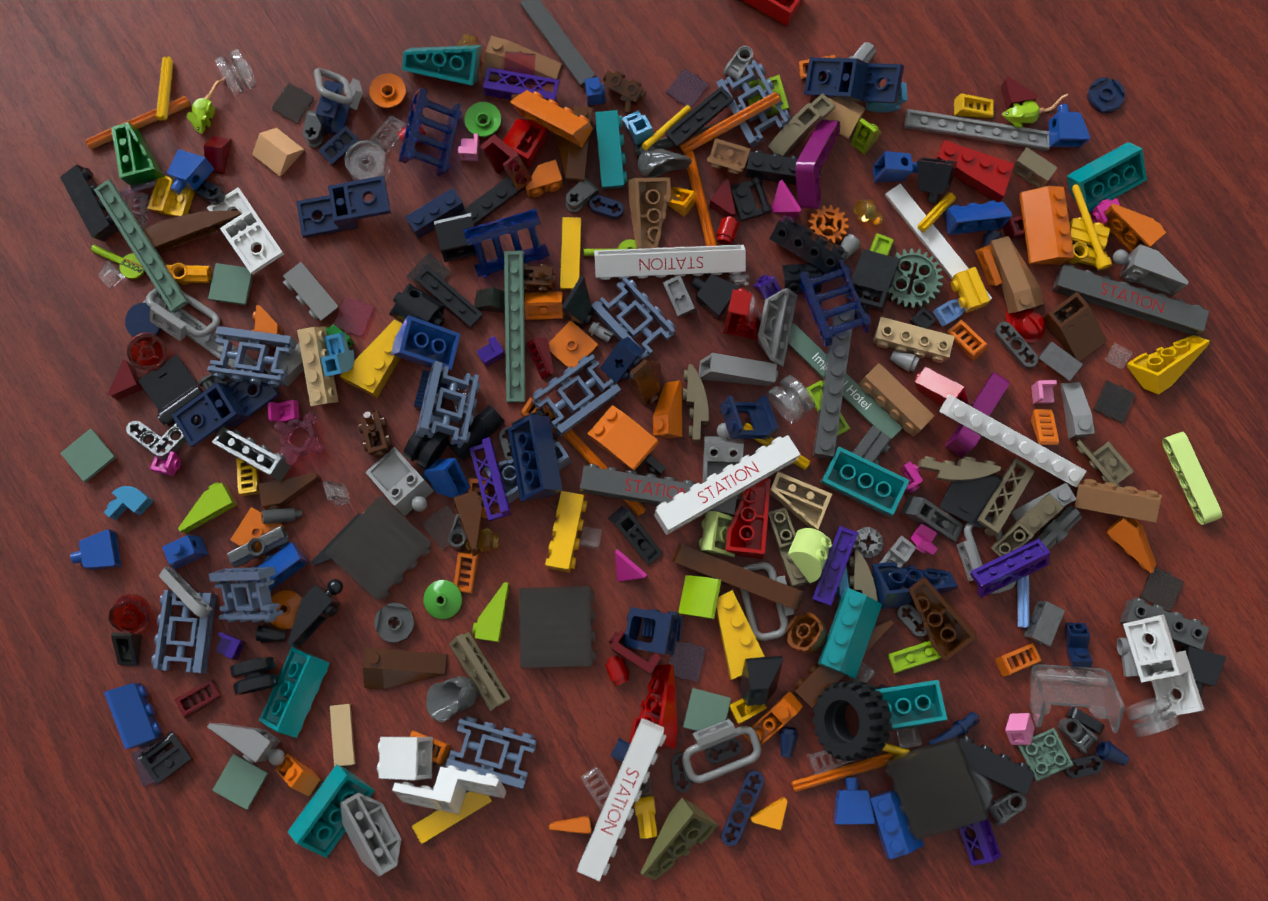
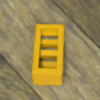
(962, 102)
(242, 491)

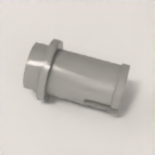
(600, 332)

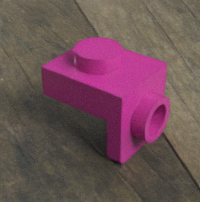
(1098, 213)
(283, 411)
(167, 466)
(912, 473)
(923, 539)

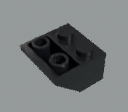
(452, 237)

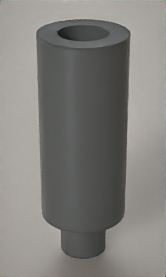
(280, 515)

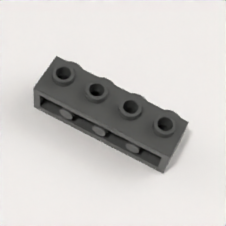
(252, 454)
(1182, 631)

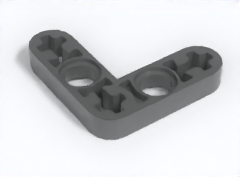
(159, 442)

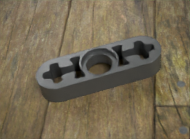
(1016, 337)

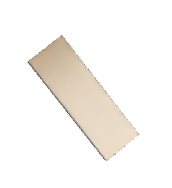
(342, 735)

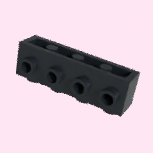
(772, 167)
(81, 187)
(807, 244)
(997, 768)

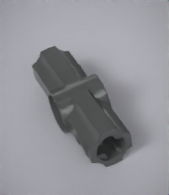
(1058, 528)
(247, 551)

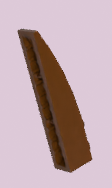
(187, 228)
(822, 677)

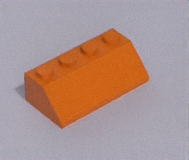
(553, 117)
(1046, 225)

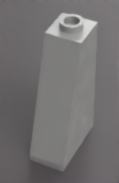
(737, 370)

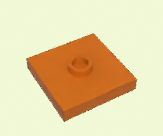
(571, 345)
(251, 528)

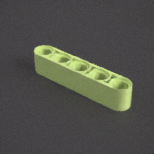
(1192, 478)

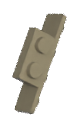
(1108, 461)

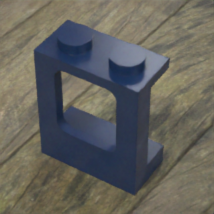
(332, 114)
(760, 415)
(664, 633)

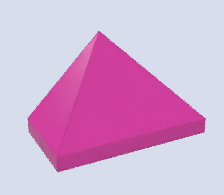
(785, 202)
(626, 569)

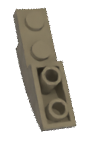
(800, 125)
(696, 397)
(966, 469)
(1027, 525)
(784, 537)
(861, 577)

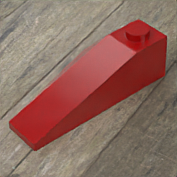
(749, 525)
(661, 705)

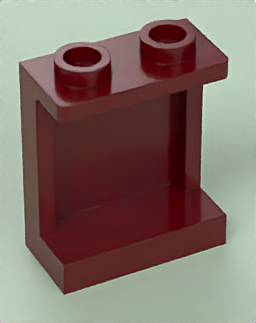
(504, 157)
(630, 656)

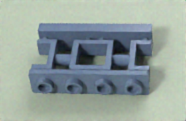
(753, 141)
(645, 309)
(253, 341)
(433, 400)
(585, 407)
(257, 593)
(200, 634)
(488, 766)

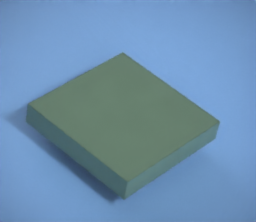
(230, 284)
(88, 455)
(705, 709)
(1045, 754)
(240, 781)

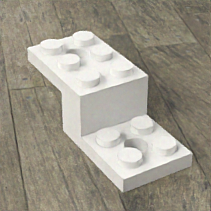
(247, 232)
(1162, 664)
(450, 789)

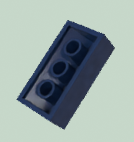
(534, 458)

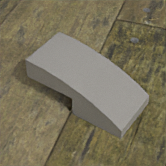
(899, 552)

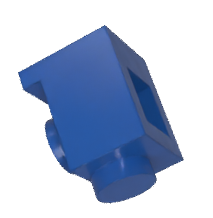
(594, 91)

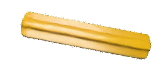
(936, 212)

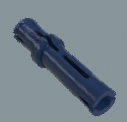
(959, 728)

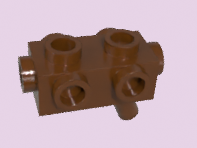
(628, 91)
(539, 277)
(372, 427)

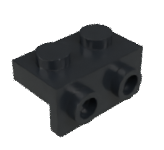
(791, 276)

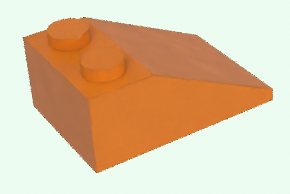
(1132, 227)
(622, 438)

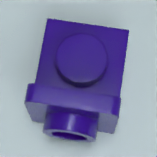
(767, 286)

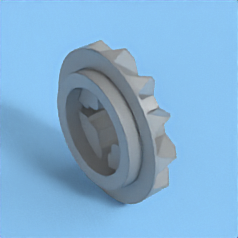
(874, 549)

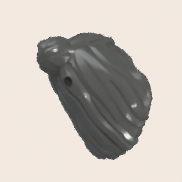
(660, 161)
(451, 697)

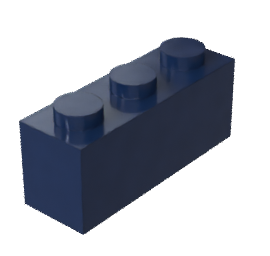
(442, 207)

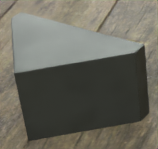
(490, 300)
(127, 648)

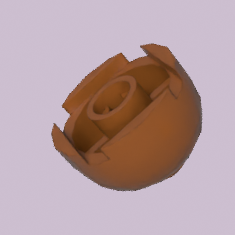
(806, 633)

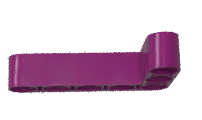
(812, 160)
(964, 438)

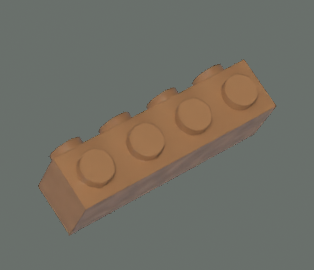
(896, 400)
(1118, 500)

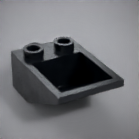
(873, 280)
(314, 610)

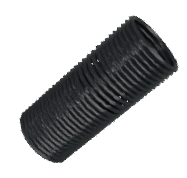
(488, 421)

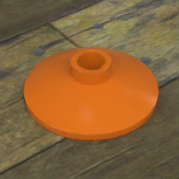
(387, 83)
(292, 601)

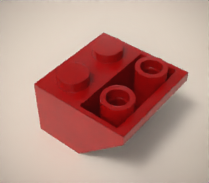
(526, 139)

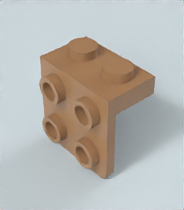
(728, 155)

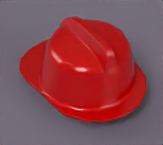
(1027, 324)

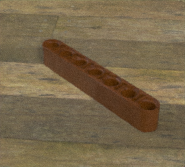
(738, 576)

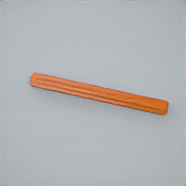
(137, 122)
(730, 122)
(701, 201)
(591, 458)
(841, 772)

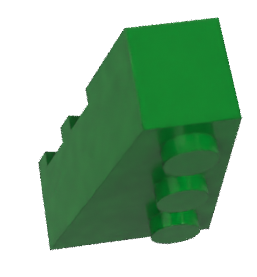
(133, 156)

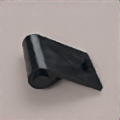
(170, 388)
(970, 497)

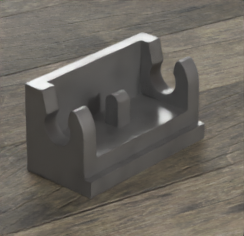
(680, 296)
(1060, 361)
(1044, 623)

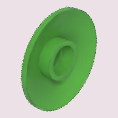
(480, 112)
(451, 595)

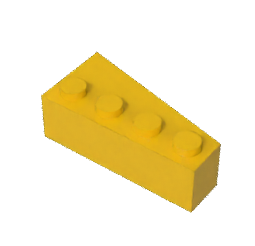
(375, 363)
(566, 532)
(736, 634)

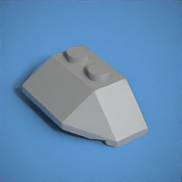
(777, 324)
(371, 832)

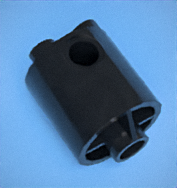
(417, 304)

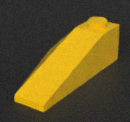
(1165, 366)

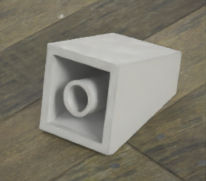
(405, 758)

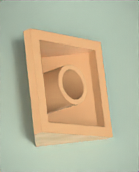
(847, 113)
(276, 151)

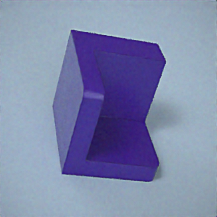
(491, 353)
(230, 646)

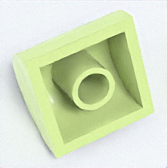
(715, 534)
(810, 552)

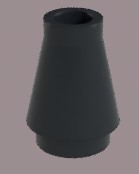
(270, 634)

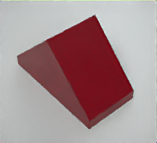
(1015, 93)
(217, 152)
(722, 200)
(125, 382)

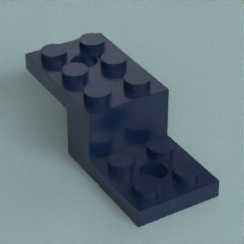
(854, 80)
(343, 206)
(221, 407)

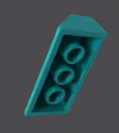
(1109, 175)
(864, 482)
(850, 633)
(296, 690)
(915, 704)
(321, 821)

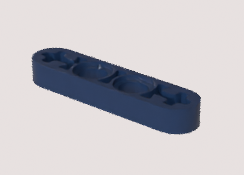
(744, 808)

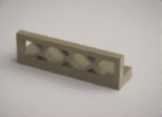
(1009, 498)
(479, 670)

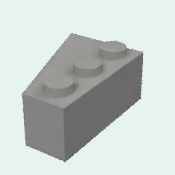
(309, 292)

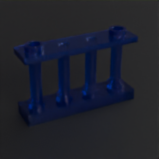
(413, 135)
(500, 227)
(821, 316)

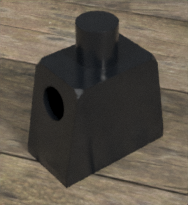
(935, 176)
(714, 294)
(1204, 666)

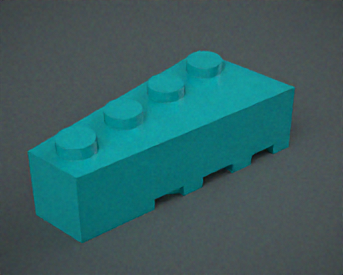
(447, 63)
(610, 149)

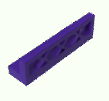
(505, 90)
(495, 476)
(835, 566)
(1010, 567)
(986, 844)

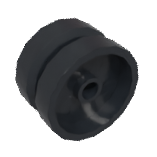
(426, 449)
(253, 672)

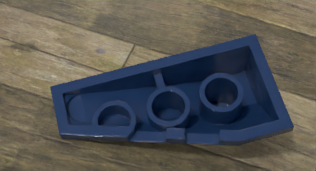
(894, 589)

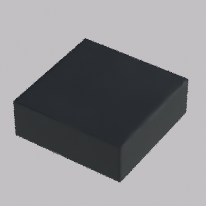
(923, 319)

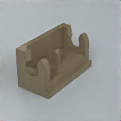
(1034, 168)

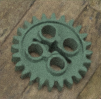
(928, 282)

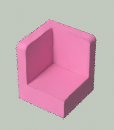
(469, 149)
(1043, 392)
(1020, 729)

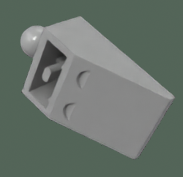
(1150, 269)
(716, 461)
(400, 482)
(254, 742)

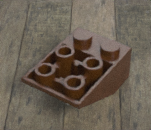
(1075, 327)

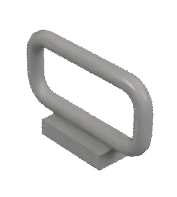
(352, 91)
(176, 326)
(970, 555)
(783, 611)
(715, 735)

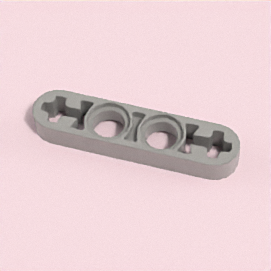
(185, 592)

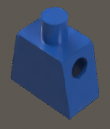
(1067, 129)
(893, 167)
(188, 171)
(446, 477)
(98, 551)
(183, 551)
(853, 805)

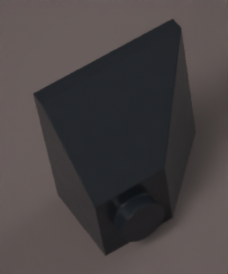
(578, 304)
(760, 679)

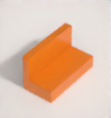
(988, 265)
(543, 305)

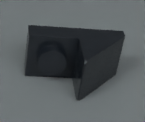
(653, 465)

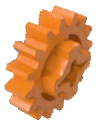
(832, 218)

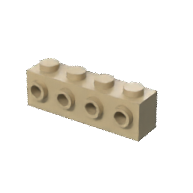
(913, 339)
(313, 347)

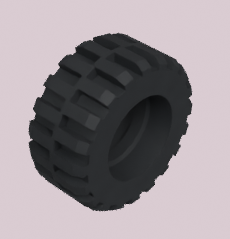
(872, 714)

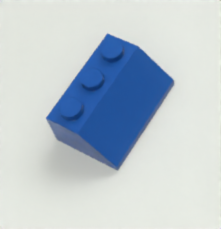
(976, 217)
(425, 343)
(286, 563)
(133, 715)
(892, 825)

